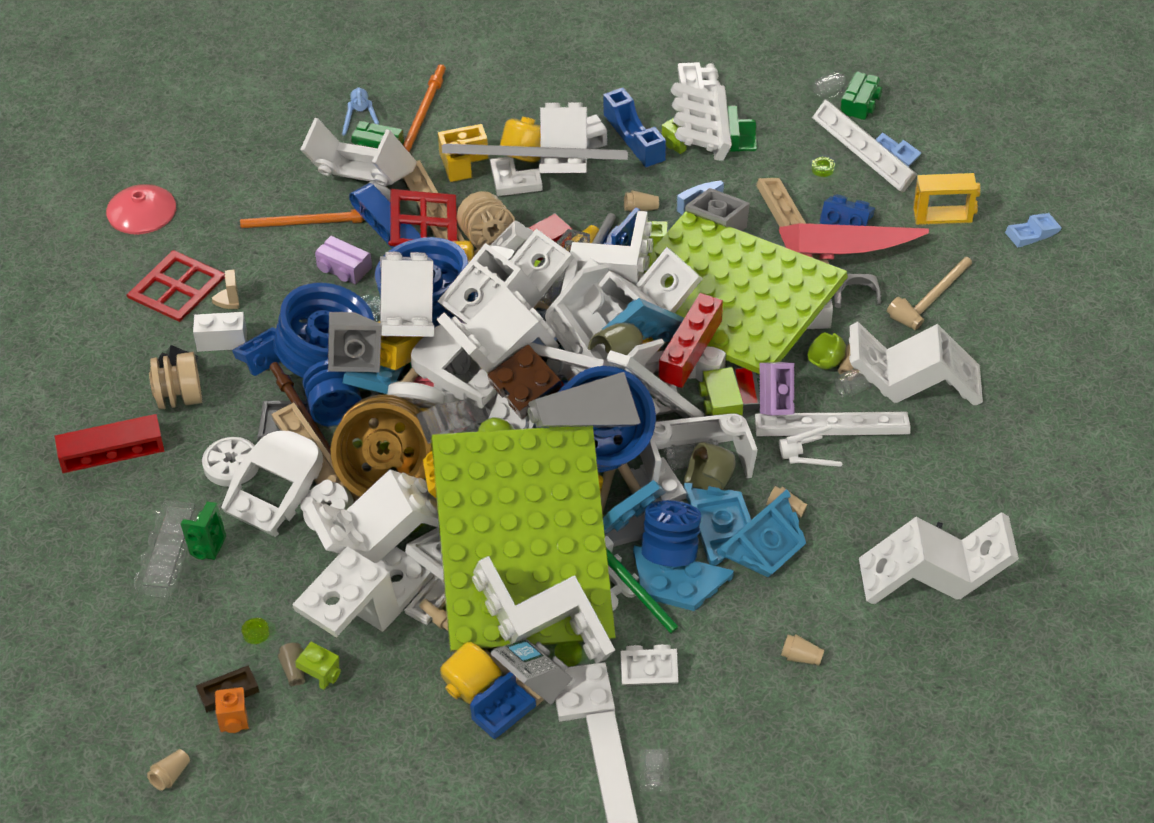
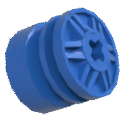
(328, 395)
(671, 533)

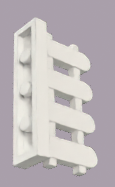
(714, 120)

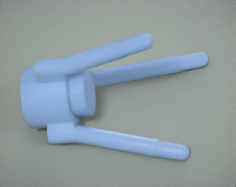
(359, 102)

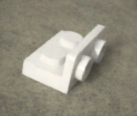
(649, 666)

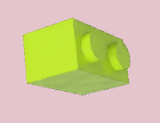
(720, 392)

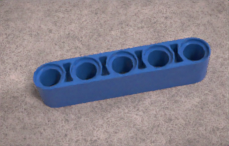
(376, 211)

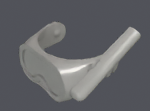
(862, 279)

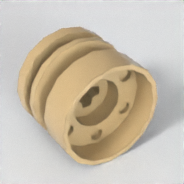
(483, 218)
(175, 380)

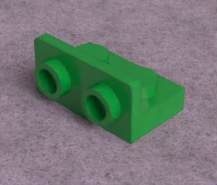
(205, 534)

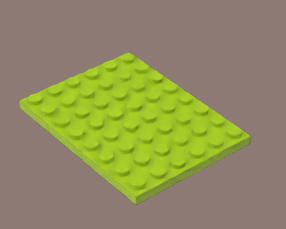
(764, 288)
(530, 508)

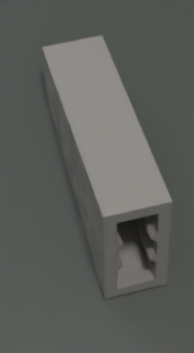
(594, 404)

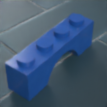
(645, 143)

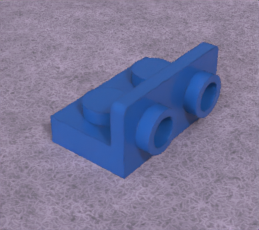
(258, 352)

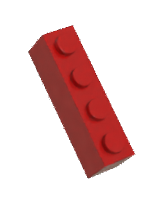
(690, 340)
(109, 443)

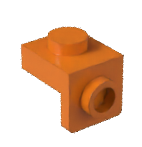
(231, 710)

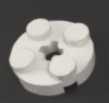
(326, 493)

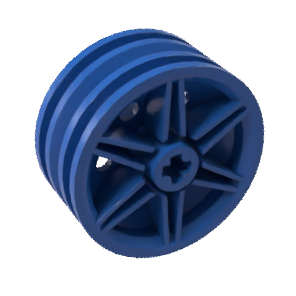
(448, 263)
(306, 342)
(634, 438)

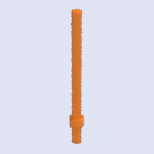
(434, 83)
(352, 216)

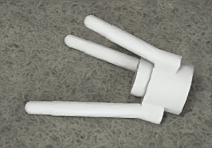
(792, 447)

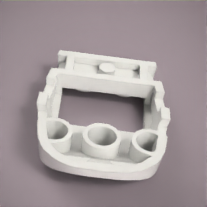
(434, 354)
(285, 456)

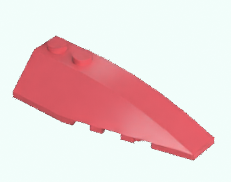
(844, 239)

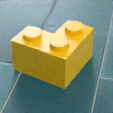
(459, 165)

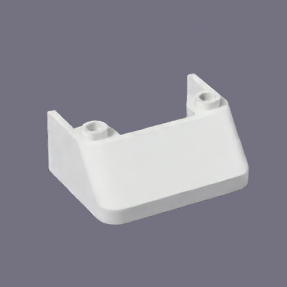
(359, 162)
(577, 319)
(700, 429)

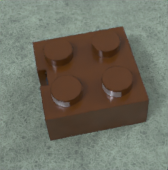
(524, 380)

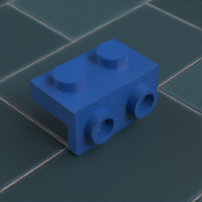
(843, 212)
(501, 705)

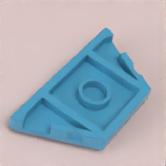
(633, 505)
(721, 517)
(767, 539)
(680, 585)

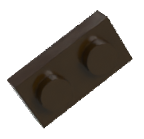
(238, 678)

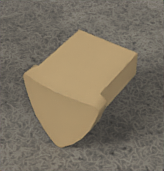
(228, 297)

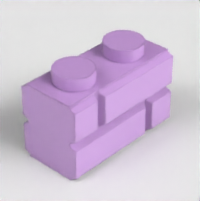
(343, 260)
(777, 388)

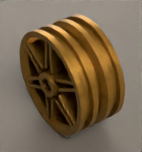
(389, 411)

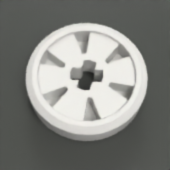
(419, 394)
(218, 453)

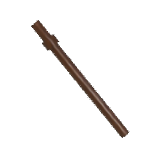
(286, 385)

